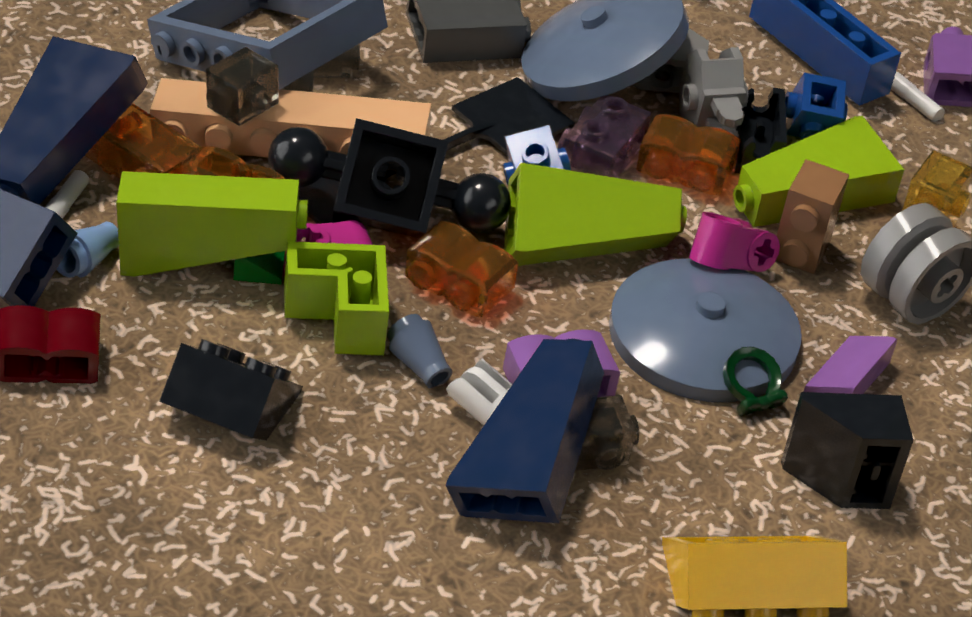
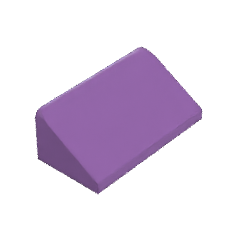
(854, 365)

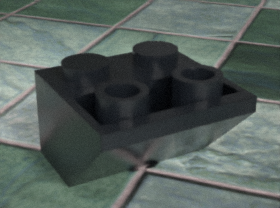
(227, 392)
(849, 447)

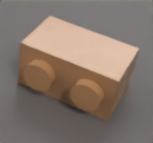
(810, 215)

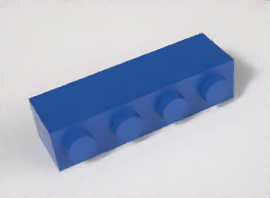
(832, 44)

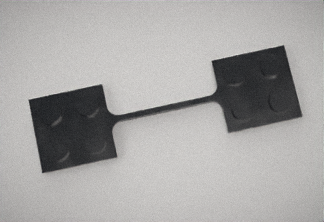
(492, 116)

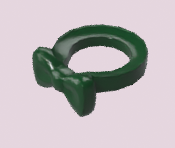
(749, 403)

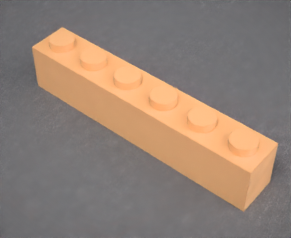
(332, 116)

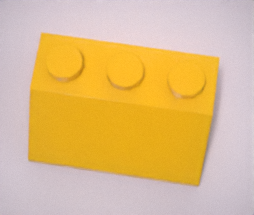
(757, 574)

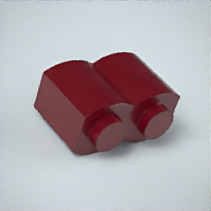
(49, 345)

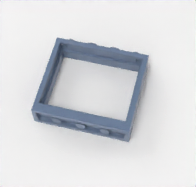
(192, 35)

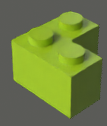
(342, 286)

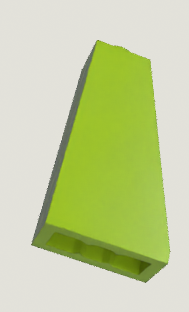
(846, 147)
(586, 215)
(203, 219)

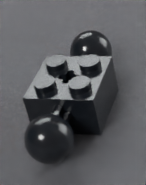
(477, 202)

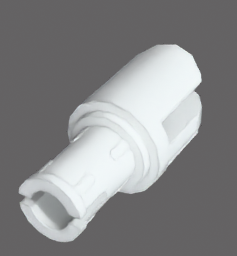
(479, 390)

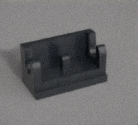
(762, 128)

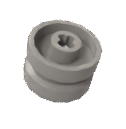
(919, 263)

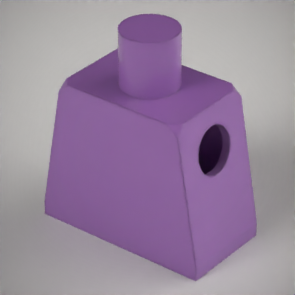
(949, 68)

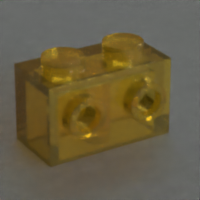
(941, 184)

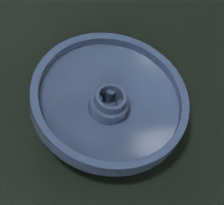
(602, 46)
(686, 319)

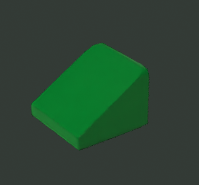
(260, 268)

